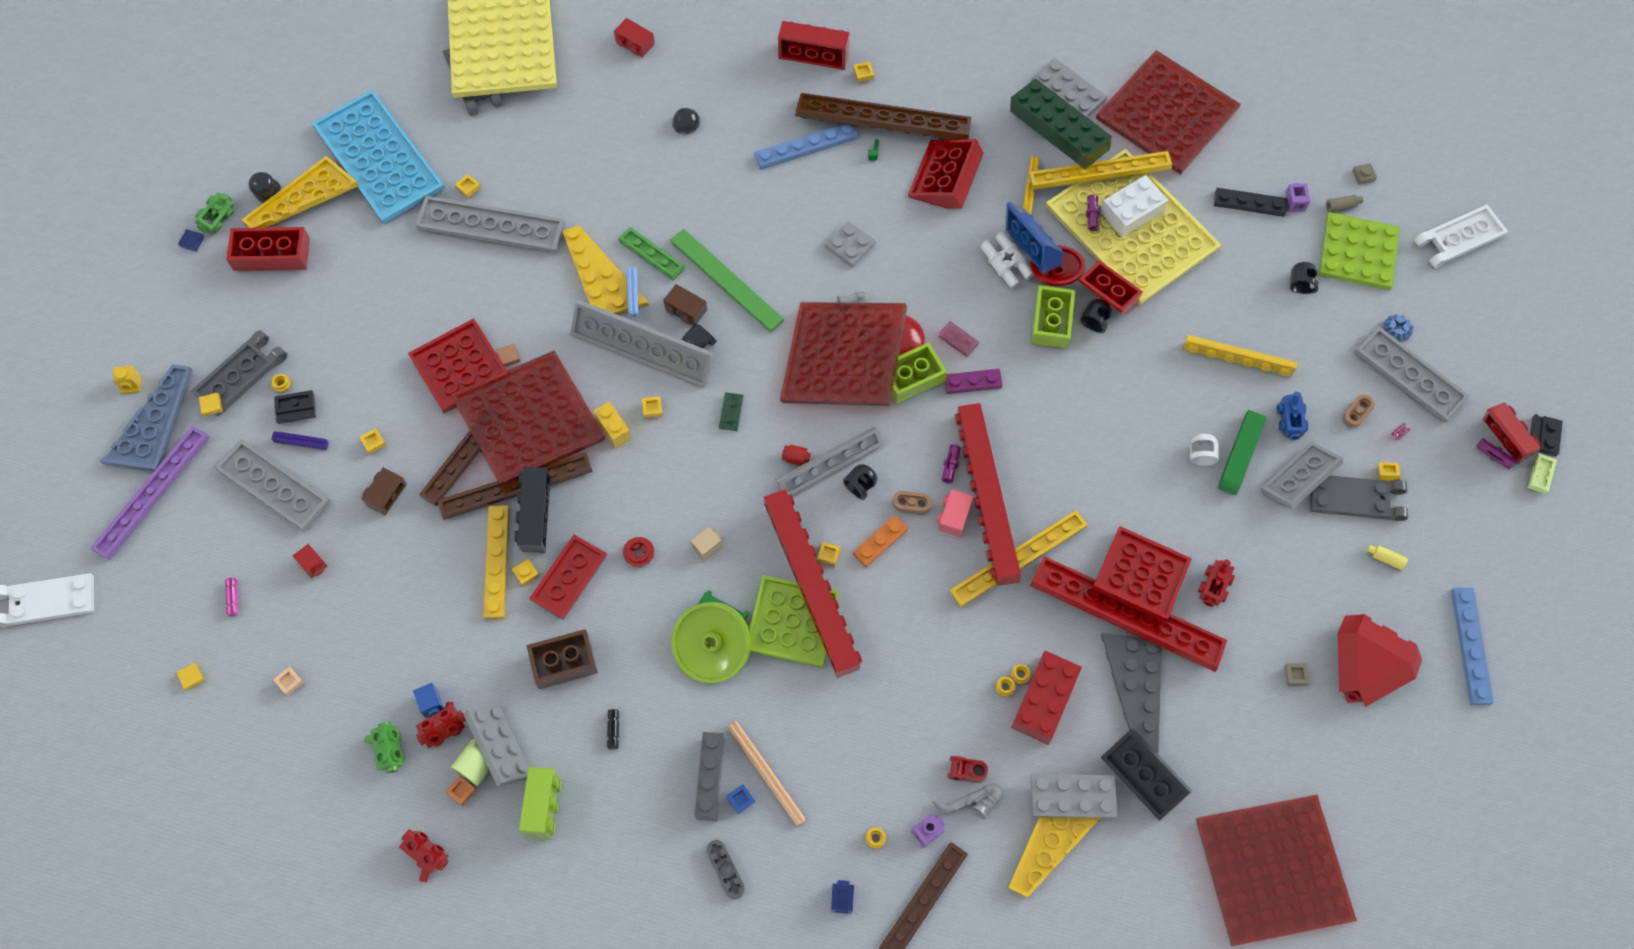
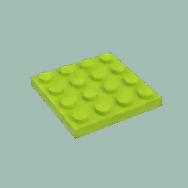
(1359, 251)
(783, 624)

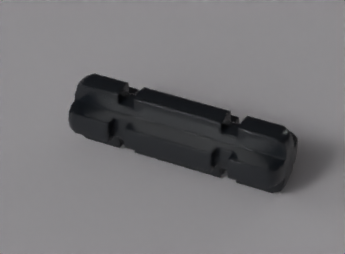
(613, 729)

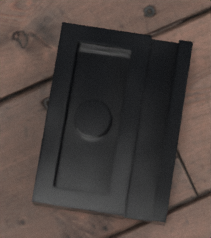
(295, 406)
(1548, 433)

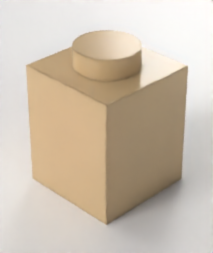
(706, 543)

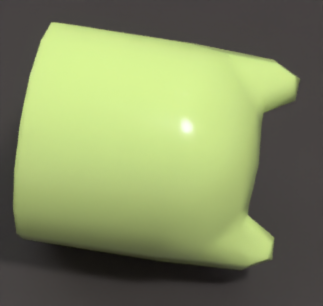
(471, 764)

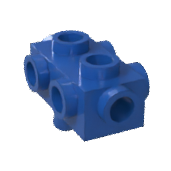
(1292, 416)

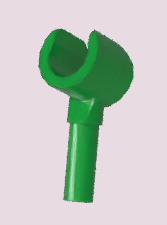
(873, 154)

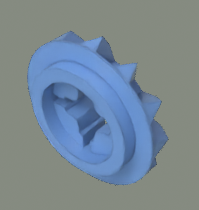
(1399, 334)

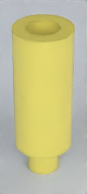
(1388, 556)

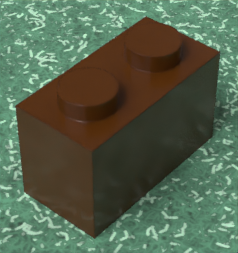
(685, 305)
(383, 491)

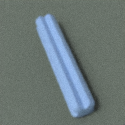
(632, 291)

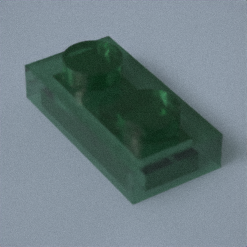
(731, 411)

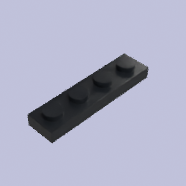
(1250, 202)

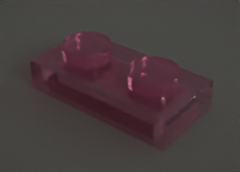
(958, 339)

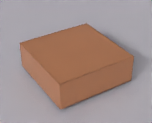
(508, 355)

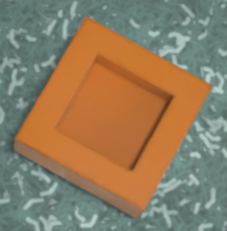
(460, 790)

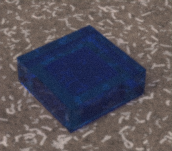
(191, 240)

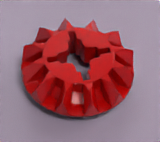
(634, 545)

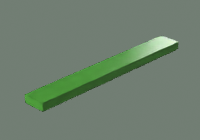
(727, 280)

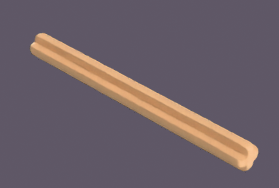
(766, 773)

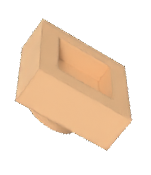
(288, 681)

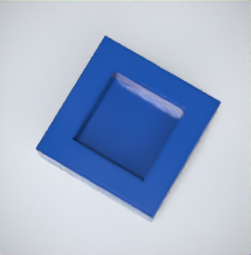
(740, 799)

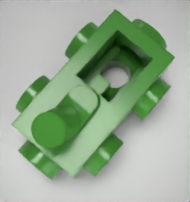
(216, 209)
(386, 747)

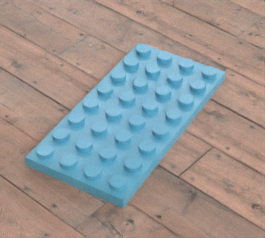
(378, 156)

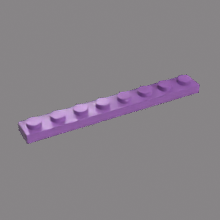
(150, 493)

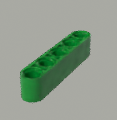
(1242, 452)

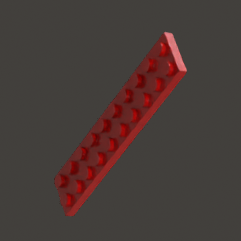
(1174, 635)

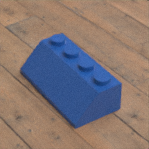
(1032, 238)

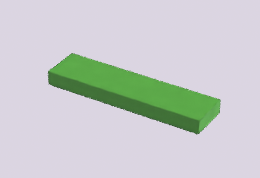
(651, 253)

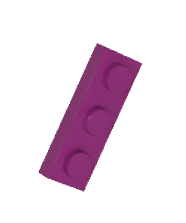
(973, 381)

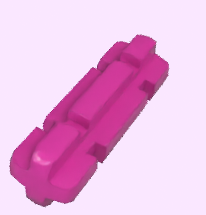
(231, 597)

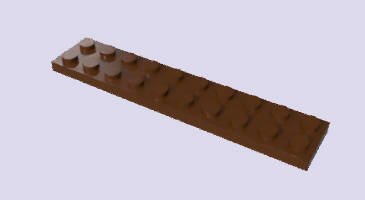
(883, 116)

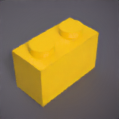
(612, 424)

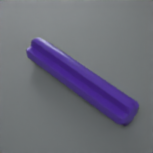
(300, 440)

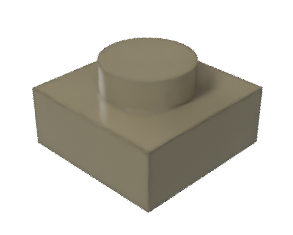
(1364, 173)
(1296, 674)

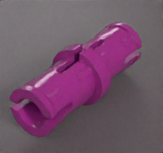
(1092, 213)
(1495, 453)
(951, 464)

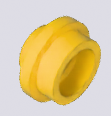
(279, 378)
(1021, 668)
(1008, 681)
(875, 831)

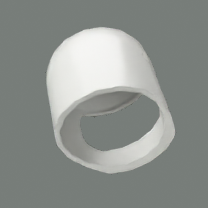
(1204, 450)

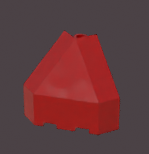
(1373, 660)

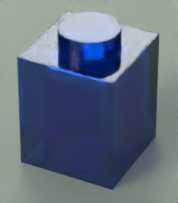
(842, 897)

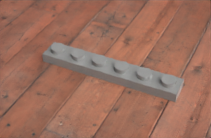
(830, 461)

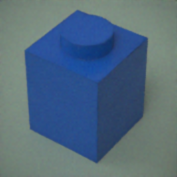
(428, 700)

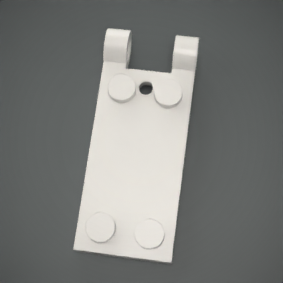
(1462, 235)
(48, 599)

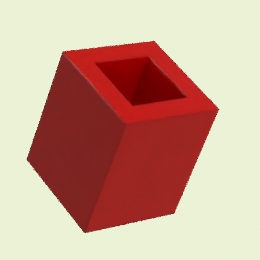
(310, 561)

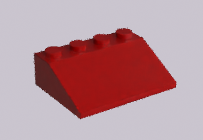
(947, 172)

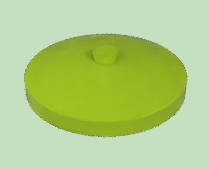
(711, 642)

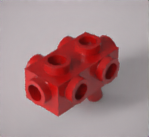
(1218, 579)
(441, 726)
(427, 855)

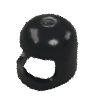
(263, 186)
(1301, 276)
(1095, 315)
(698, 336)
(860, 480)

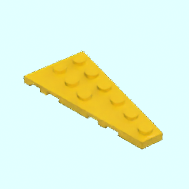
(311, 188)
(600, 278)
(1046, 849)

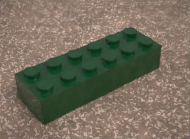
(1060, 123)

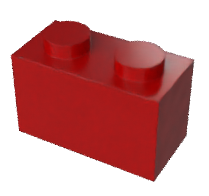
(634, 37)

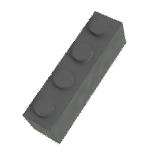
(709, 776)

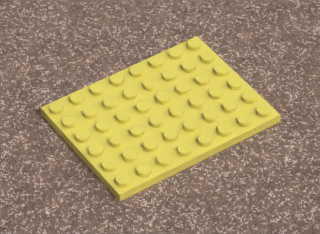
(500, 46)
(1148, 255)

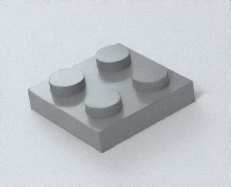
(850, 244)

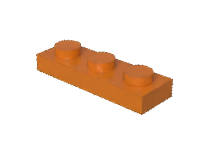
(880, 541)

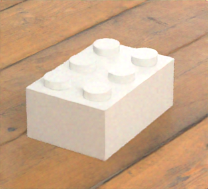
(1133, 206)

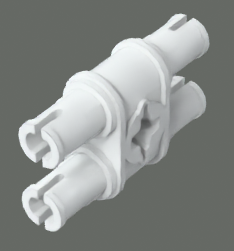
(1003, 267)

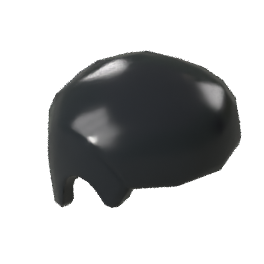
(685, 120)

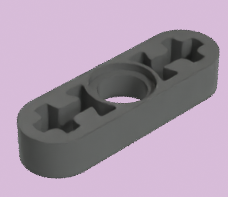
(713, 857)

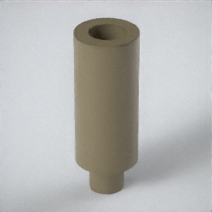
(1343, 203)

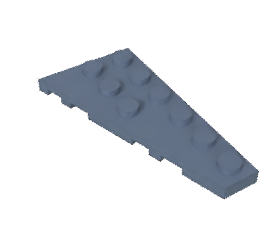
(151, 427)

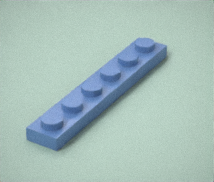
(805, 145)
(1472, 646)

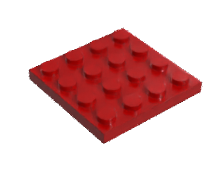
(456, 362)
(1142, 574)

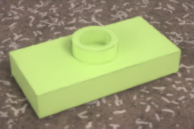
(1542, 473)

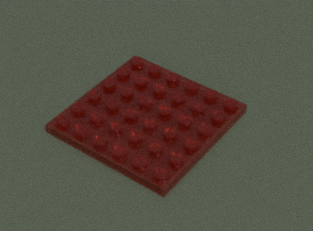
(1168, 110)
(844, 353)
(527, 417)
(1275, 870)

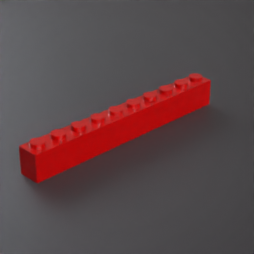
(988, 494)
(812, 584)

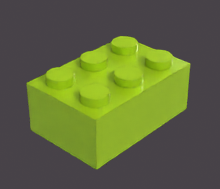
(1053, 317)
(917, 373)
(540, 803)

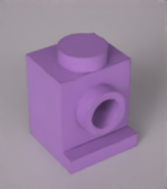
(1297, 197)
(923, 835)

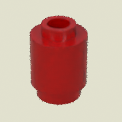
(795, 455)

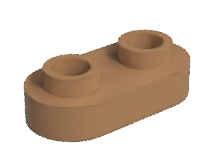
(1358, 412)
(912, 500)

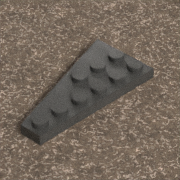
(1138, 682)

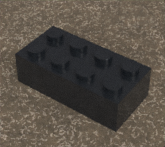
(534, 509)
(1146, 774)

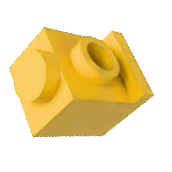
(127, 379)

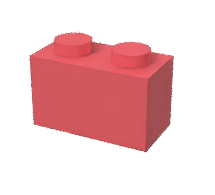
(955, 513)

